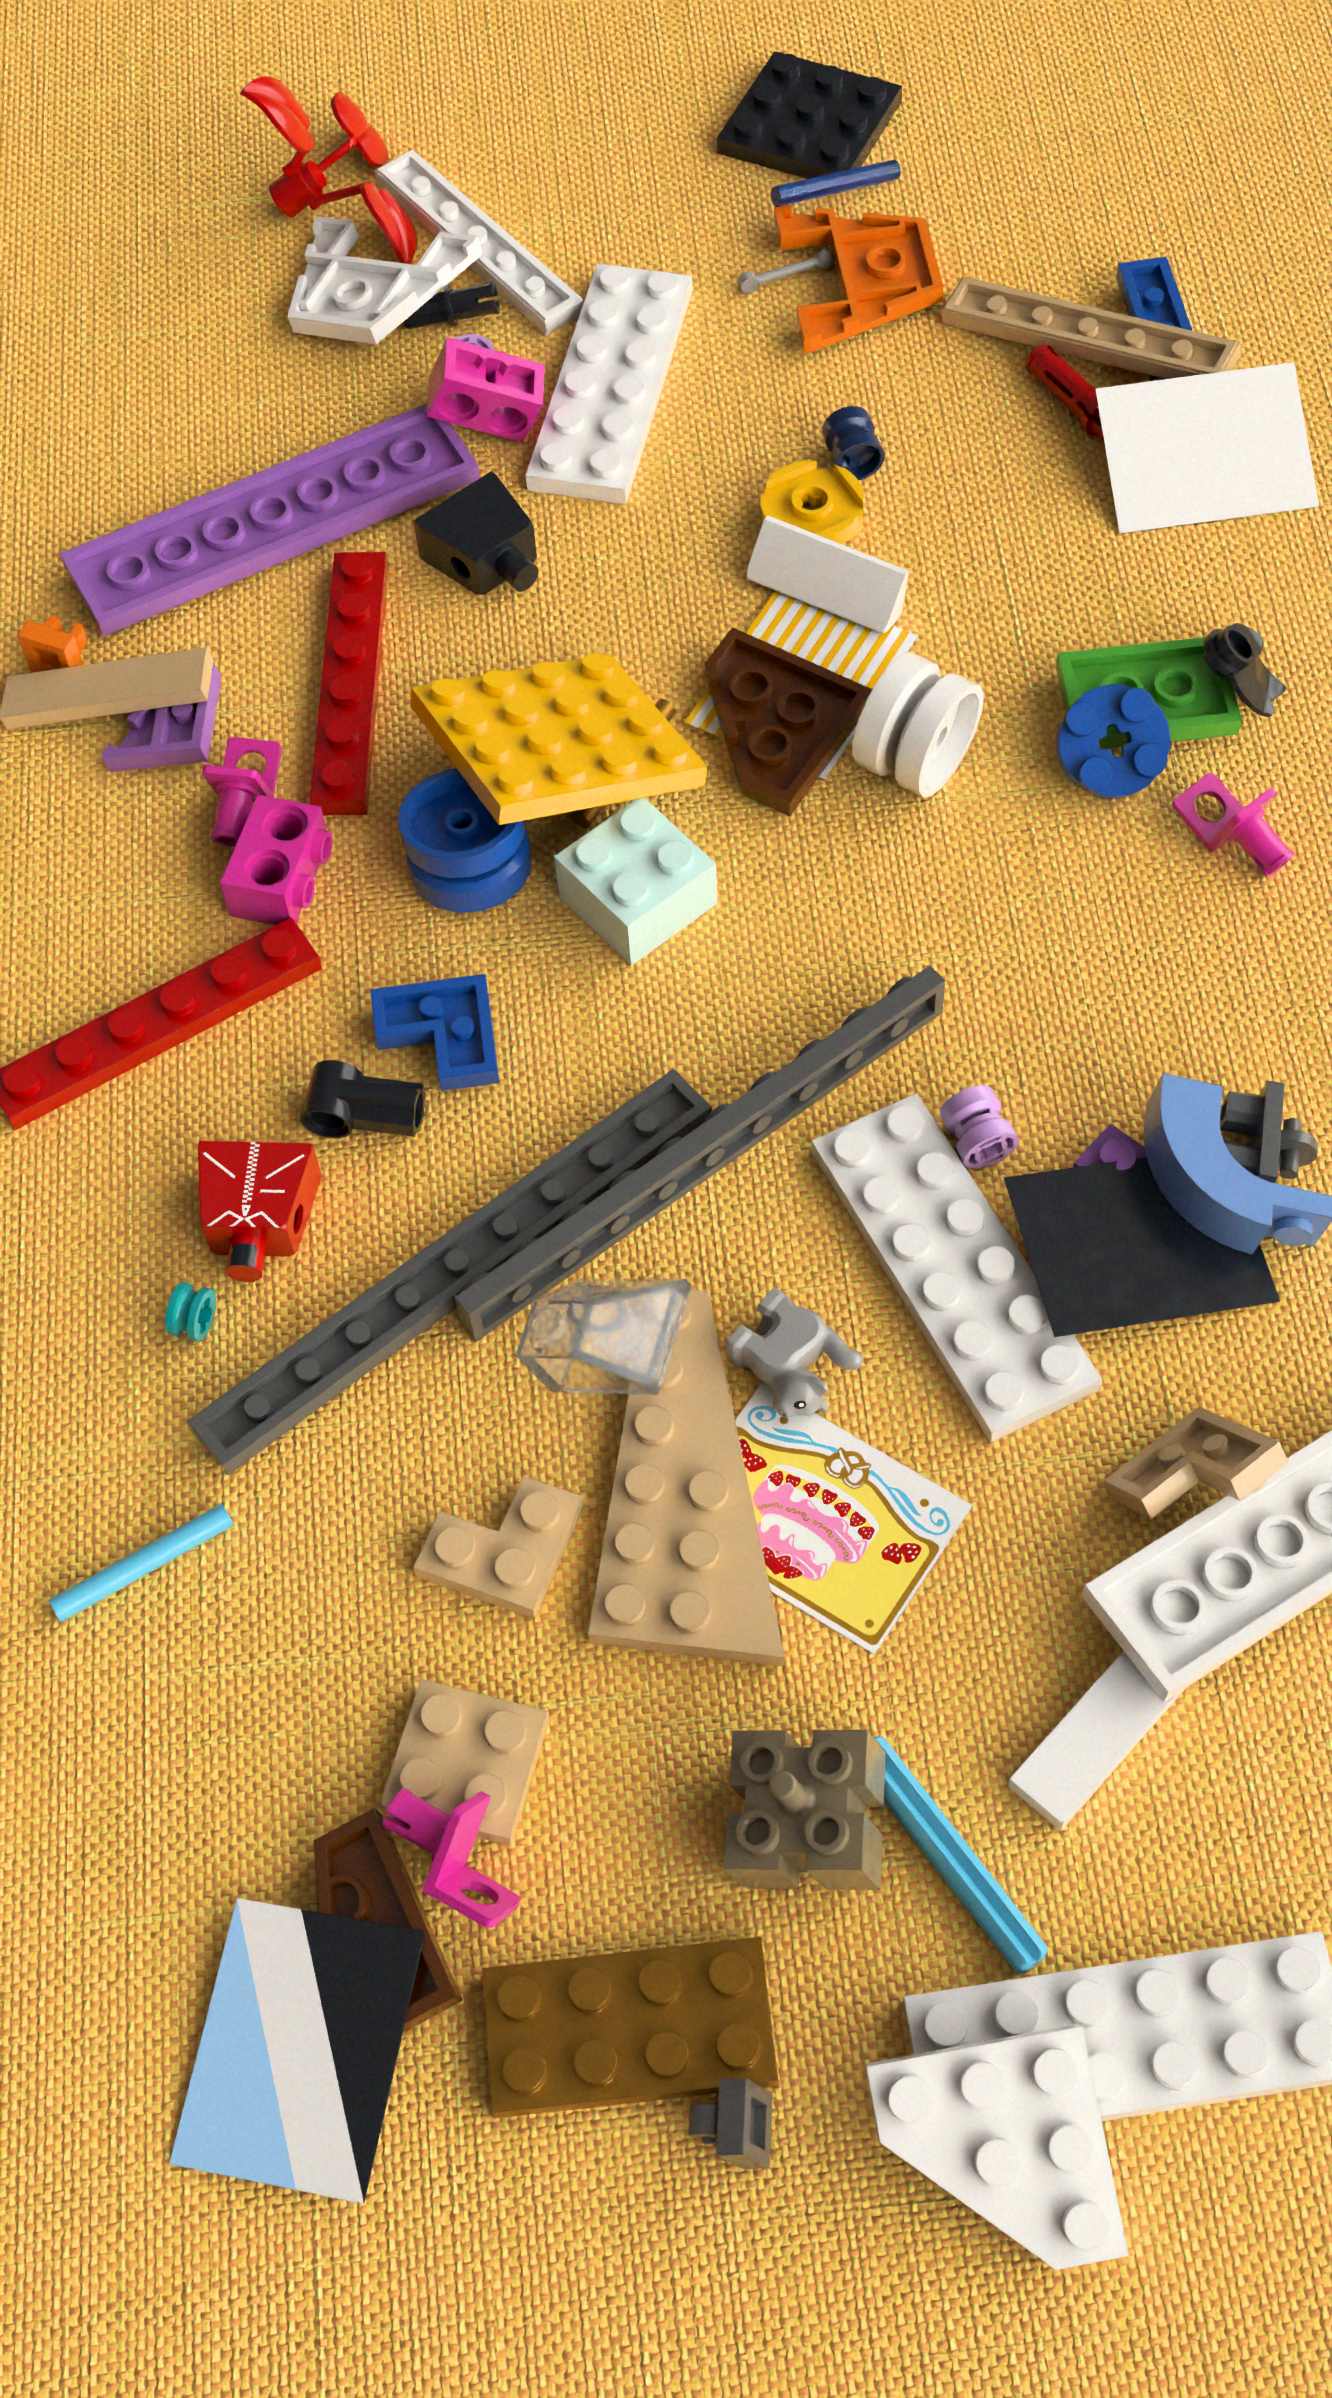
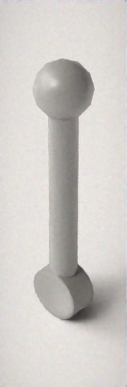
(749, 281)

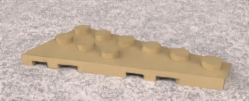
(681, 1526)

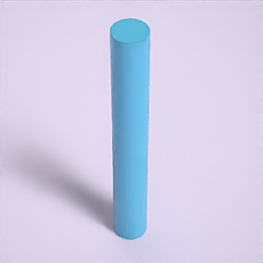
(140, 1562)

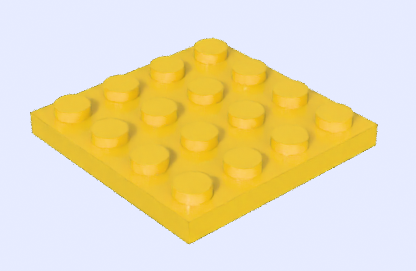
(556, 738)

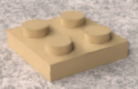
(468, 1745)

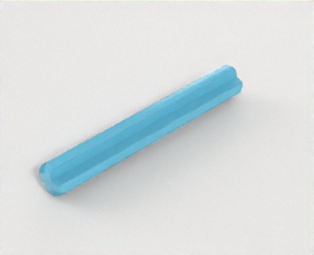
(960, 1866)

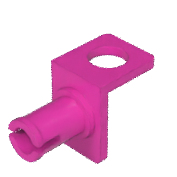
(240, 786)
(1237, 824)
(450, 1843)

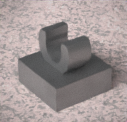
(737, 2124)

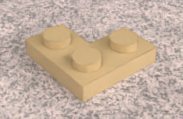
(1194, 1451)
(505, 1565)

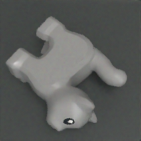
(789, 1345)

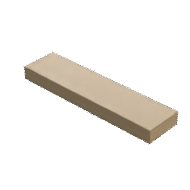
(107, 688)

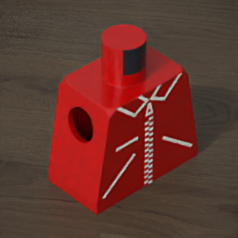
(255, 1200)

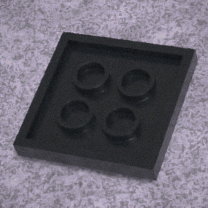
(808, 118)

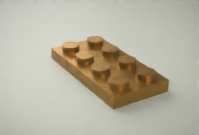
(627, 2027)

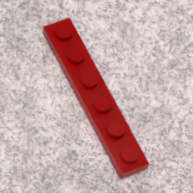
(350, 684)
(155, 1022)

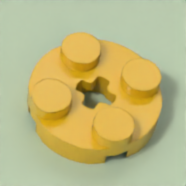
(834, 490)

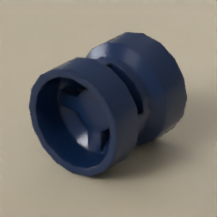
(852, 441)

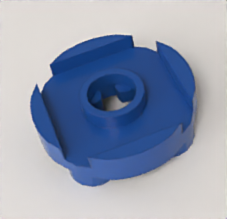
(1132, 714)

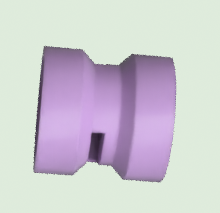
(980, 1130)

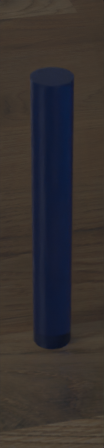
(835, 183)

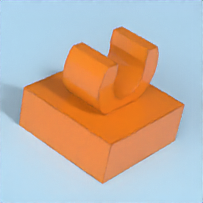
(51, 648)

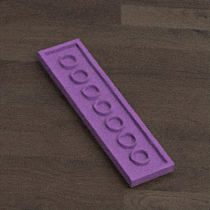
(267, 518)

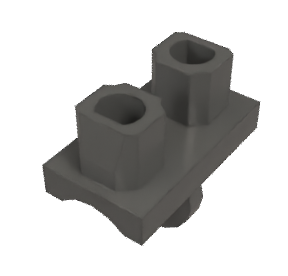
(1267, 1144)

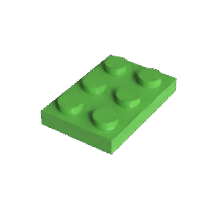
(1174, 675)

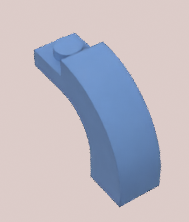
(1210, 1185)

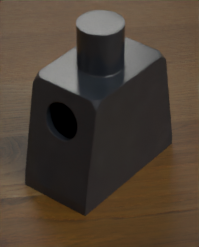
(480, 538)

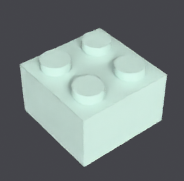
(636, 880)

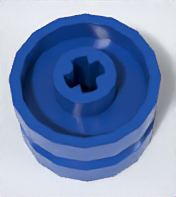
(457, 847)

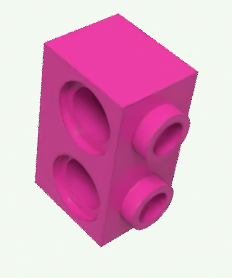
(485, 390)
(276, 861)

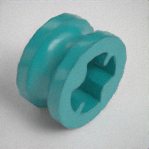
(190, 1311)

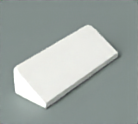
(828, 575)

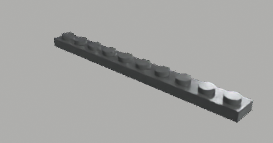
(688, 1161)
(425, 1286)

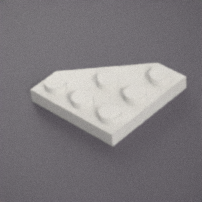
(1011, 2137)

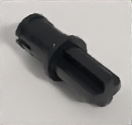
(455, 305)

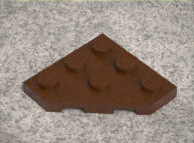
(779, 717)

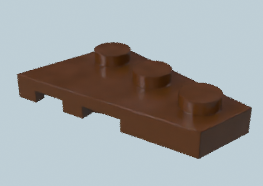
(367, 1881)

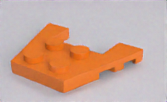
(882, 267)

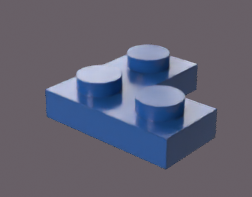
(446, 1012)

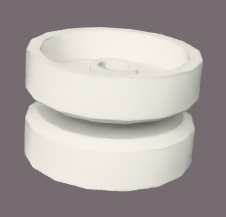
(917, 724)

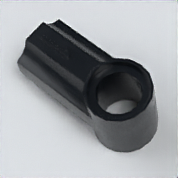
(345, 1100)

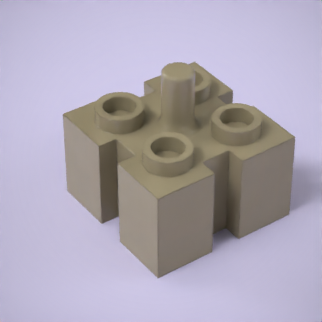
(805, 1810)

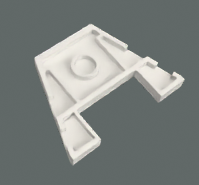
(365, 296)

